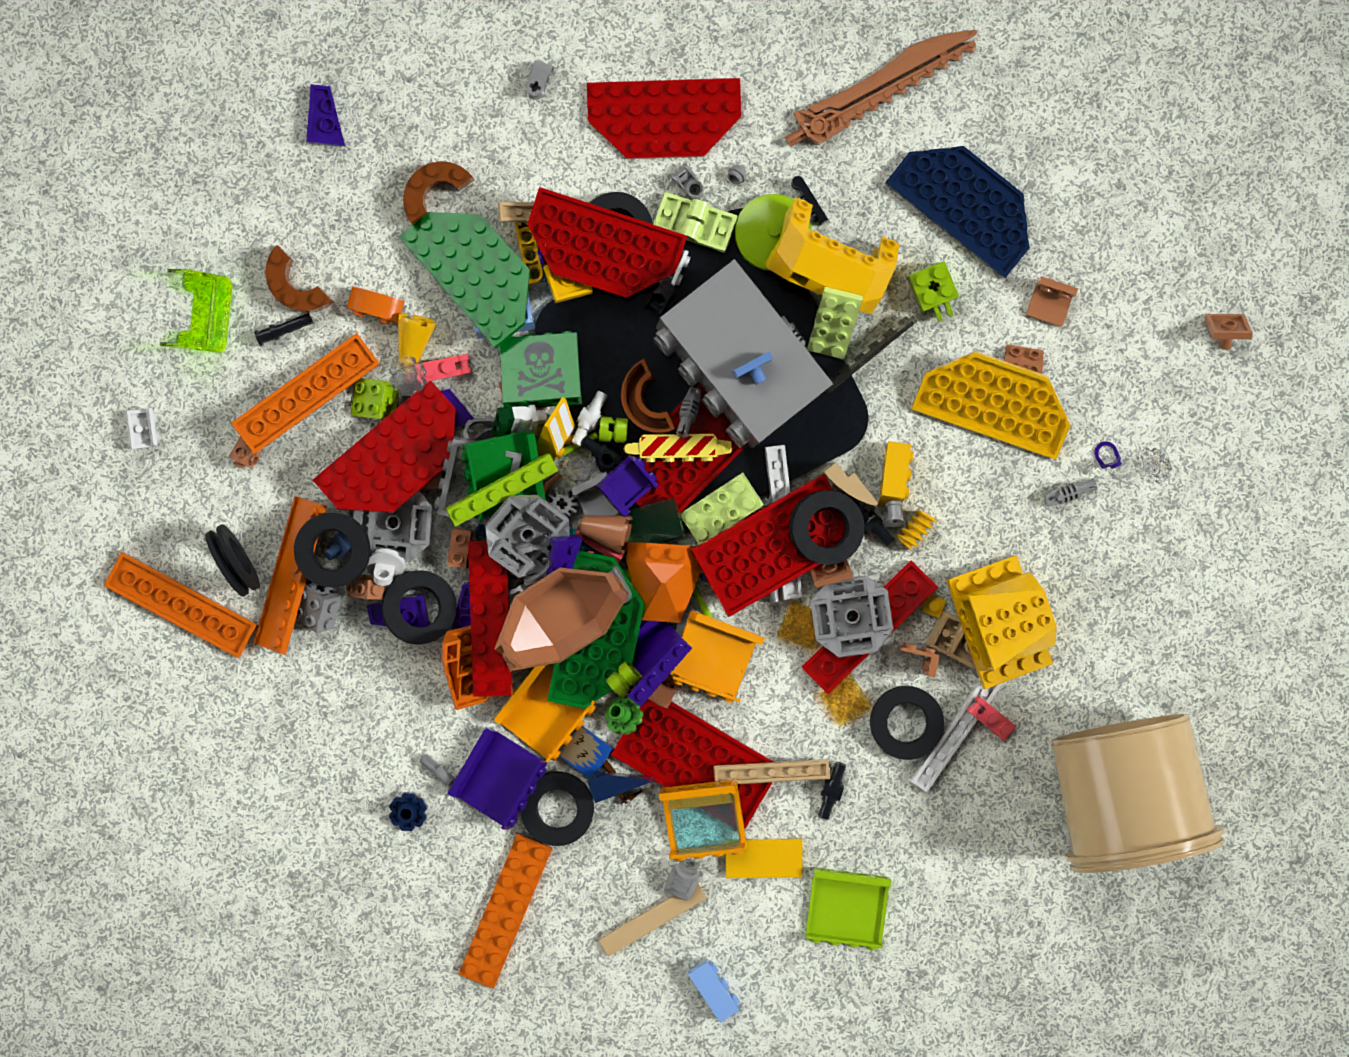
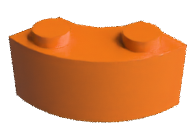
(374, 304)

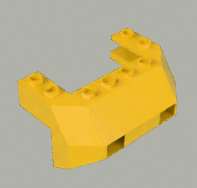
(823, 262)

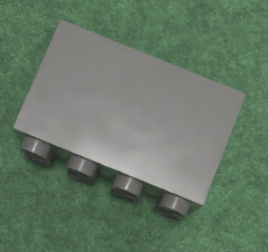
(725, 328)

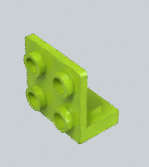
(373, 399)

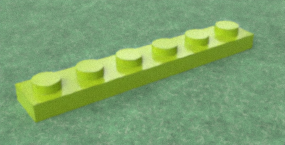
(501, 489)

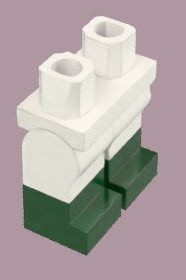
(518, 419)

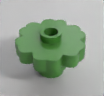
(623, 715)

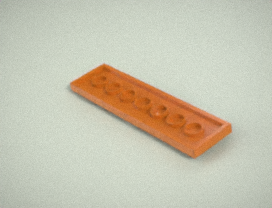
(305, 393)
(180, 604)
(505, 910)

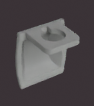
(682, 880)

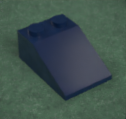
(610, 784)

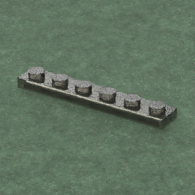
(876, 347)

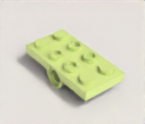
(696, 220)
(834, 322)
(721, 509)

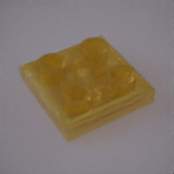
(798, 625)
(846, 700)

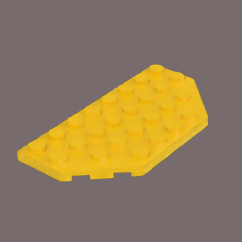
(996, 402)

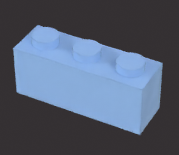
(714, 990)

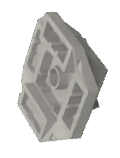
(506, 531)
(409, 536)
(831, 614)

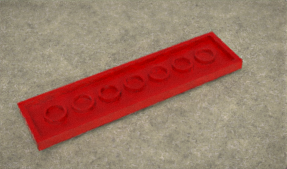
(906, 594)
(488, 613)

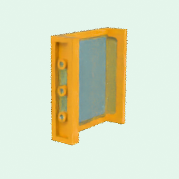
(704, 819)

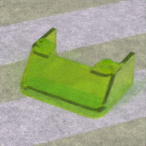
(209, 312)

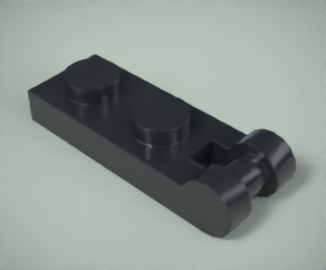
(817, 213)

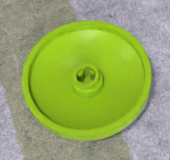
(761, 227)

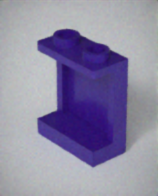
(627, 484)

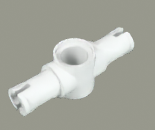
(589, 418)

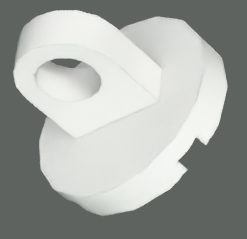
(385, 566)

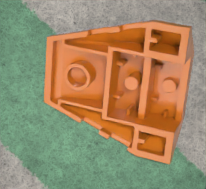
(663, 578)
(458, 667)

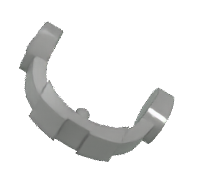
(487, 421)
(528, 547)

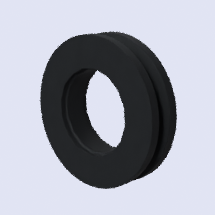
(623, 202)
(852, 534)
(305, 543)
(232, 560)
(435, 585)
(918, 747)
(562, 835)

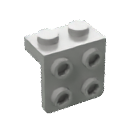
(591, 498)
(318, 611)

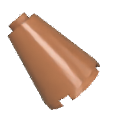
(606, 530)

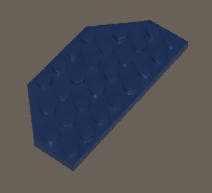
(967, 203)

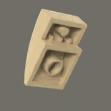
(849, 484)
(950, 639)

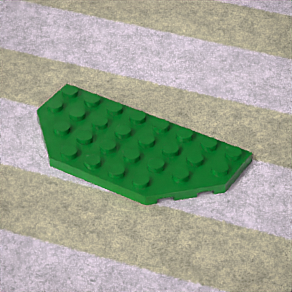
(473, 270)
(584, 674)

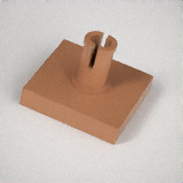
(1228, 327)
(830, 574)

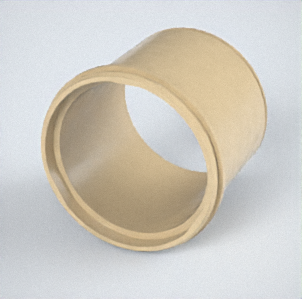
(1134, 795)

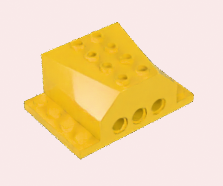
(1004, 620)

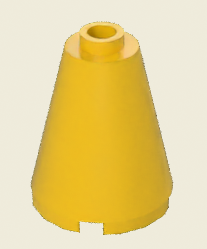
(413, 335)

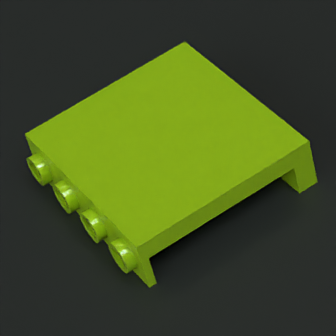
(847, 908)

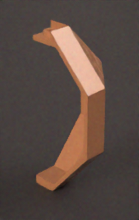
(559, 617)

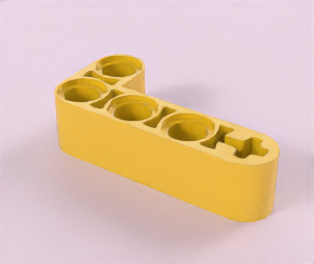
(526, 247)

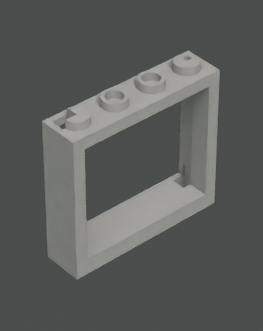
(448, 467)

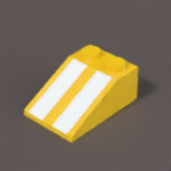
(556, 432)

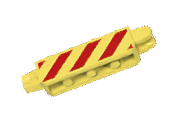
(674, 446)

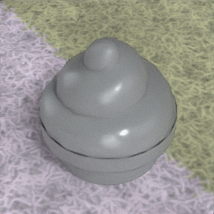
(737, 174)

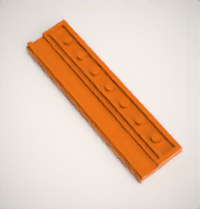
(286, 582)

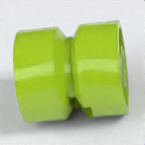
(620, 429)
(624, 679)

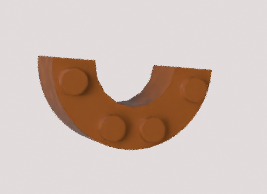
(425, 179)
(280, 286)
(634, 402)

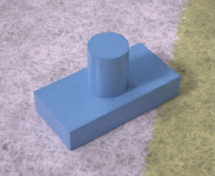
(754, 369)
(338, 547)

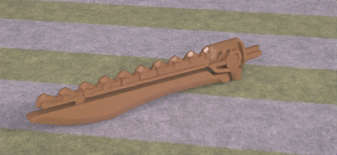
(831, 122)

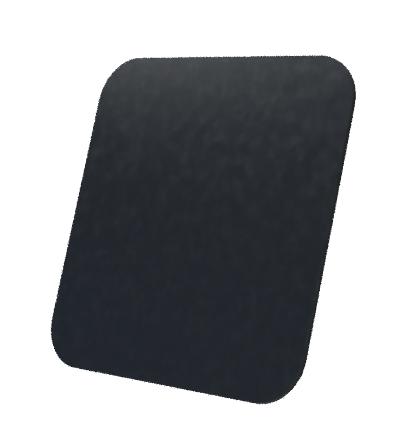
(620, 333)

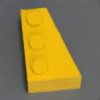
(895, 473)

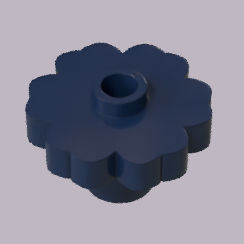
(415, 805)

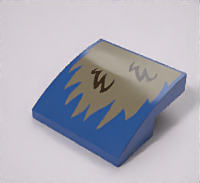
(586, 752)

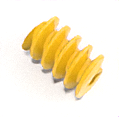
(915, 529)

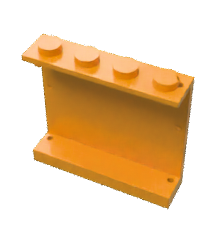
(716, 657)
(537, 721)

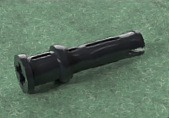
(274, 331)

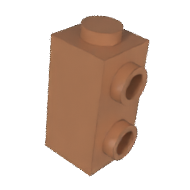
(243, 455)
(365, 588)

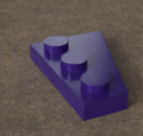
(322, 118)

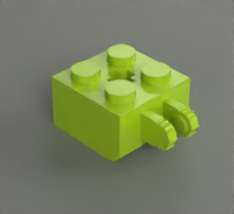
(927, 298)

